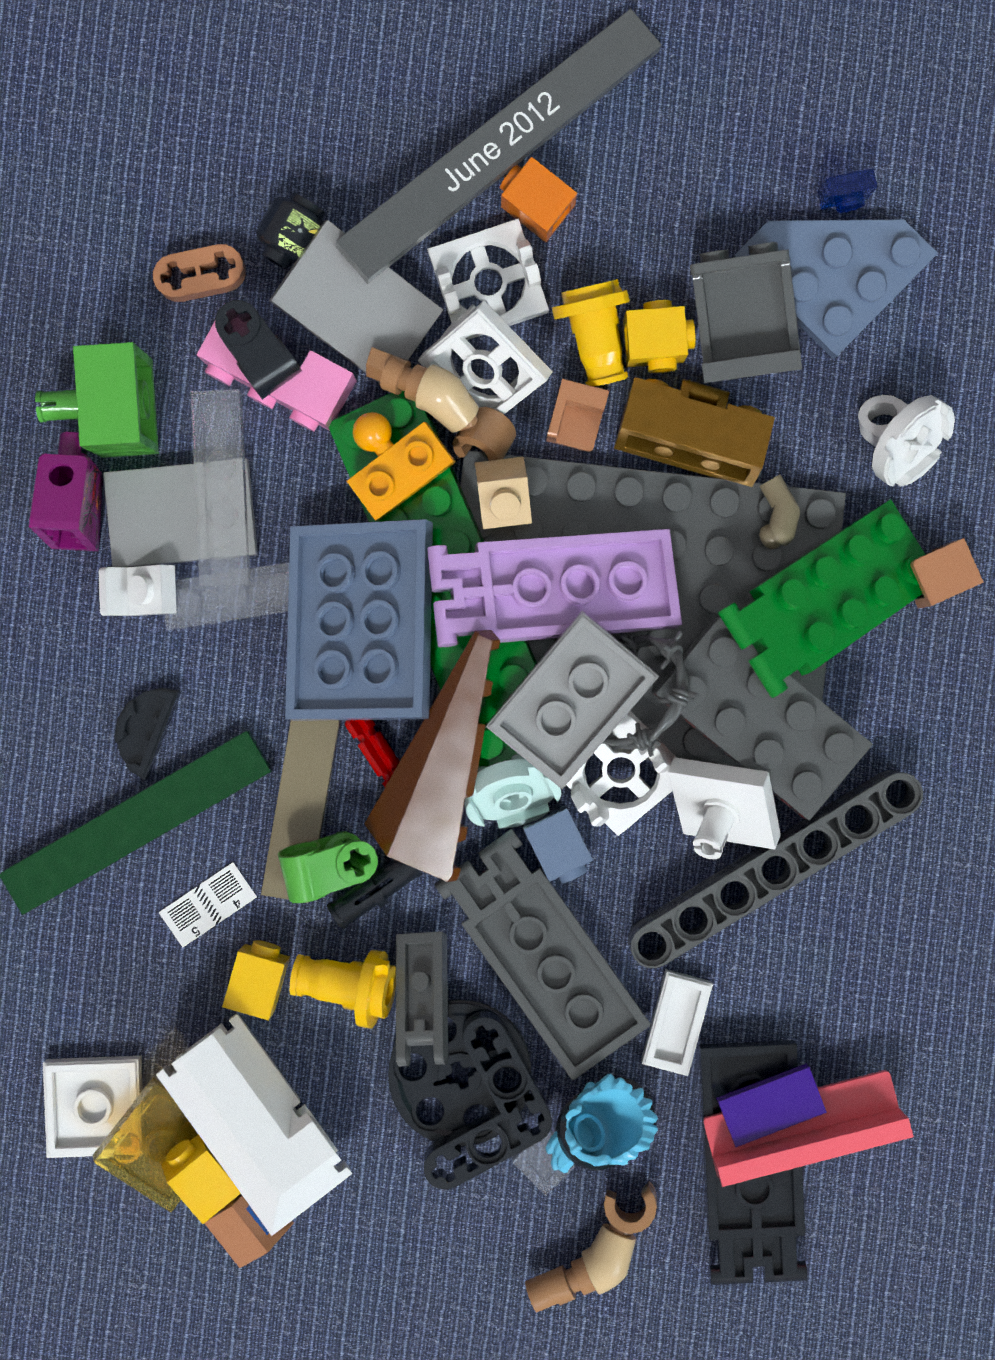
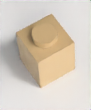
(503, 492)

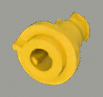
(595, 327)
(357, 986)

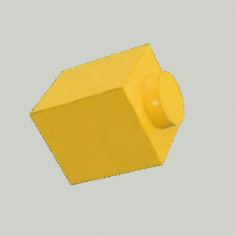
(256, 979)
(198, 1178)

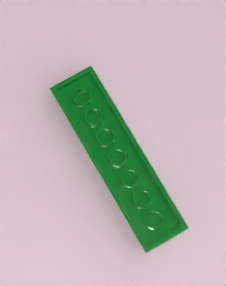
(454, 527)

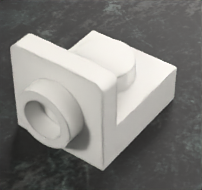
(137, 590)

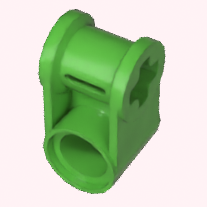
(318, 866)

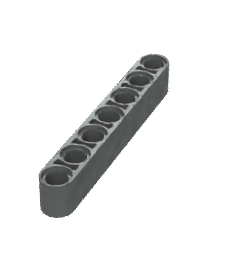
(797, 867)

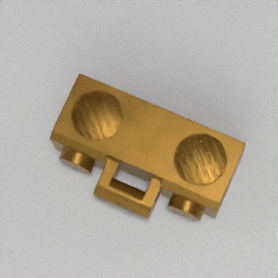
(695, 430)

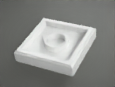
(87, 1100)

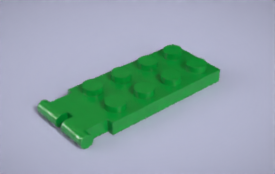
(828, 598)

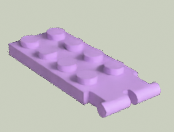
(543, 584)

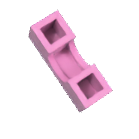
(312, 395)

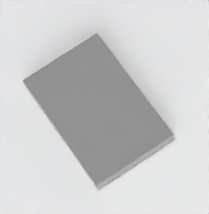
(347, 312)
(155, 515)
(572, 700)

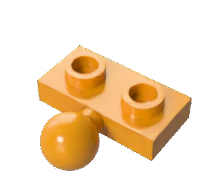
(399, 468)

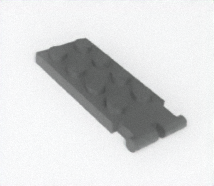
(544, 957)

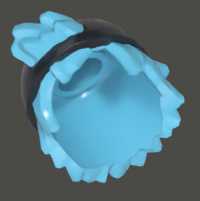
(603, 1126)

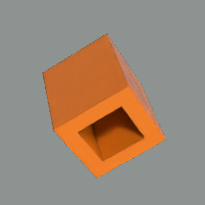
(537, 198)

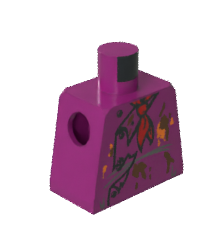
(67, 498)

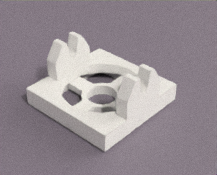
(506, 236)
(486, 321)
(623, 815)

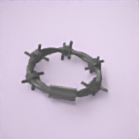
(678, 699)

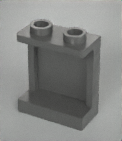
(746, 313)

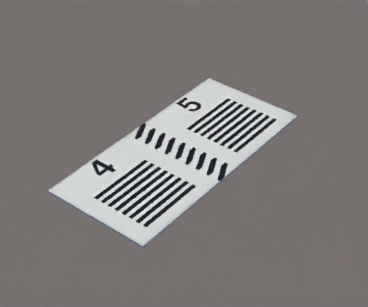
(207, 904)

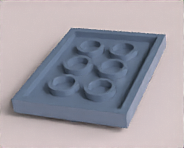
(359, 621)

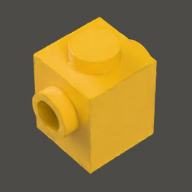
(657, 336)

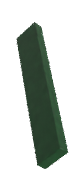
(135, 822)

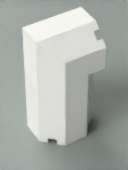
(251, 1124)

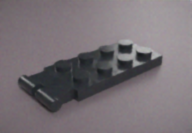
(761, 1216)

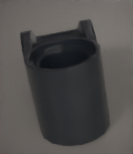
(259, 353)

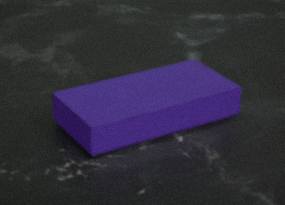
(771, 1105)

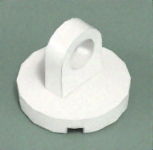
(910, 441)

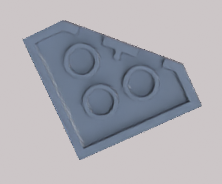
(845, 271)

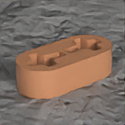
(197, 261)

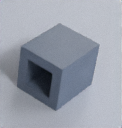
(558, 845)

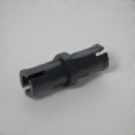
(348, 909)

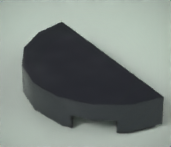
(143, 728)

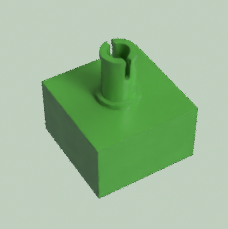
(110, 400)

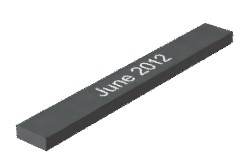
(497, 146)

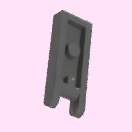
(421, 995)

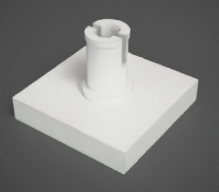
(724, 805)

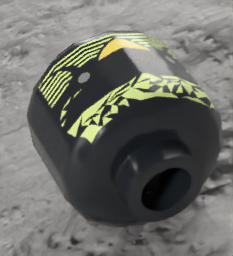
(288, 228)

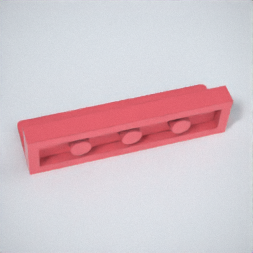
(858, 1117)

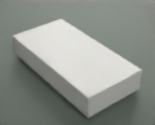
(676, 1022)

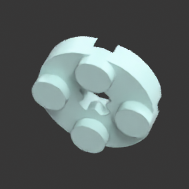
(511, 794)

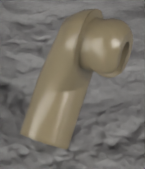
(784, 515)

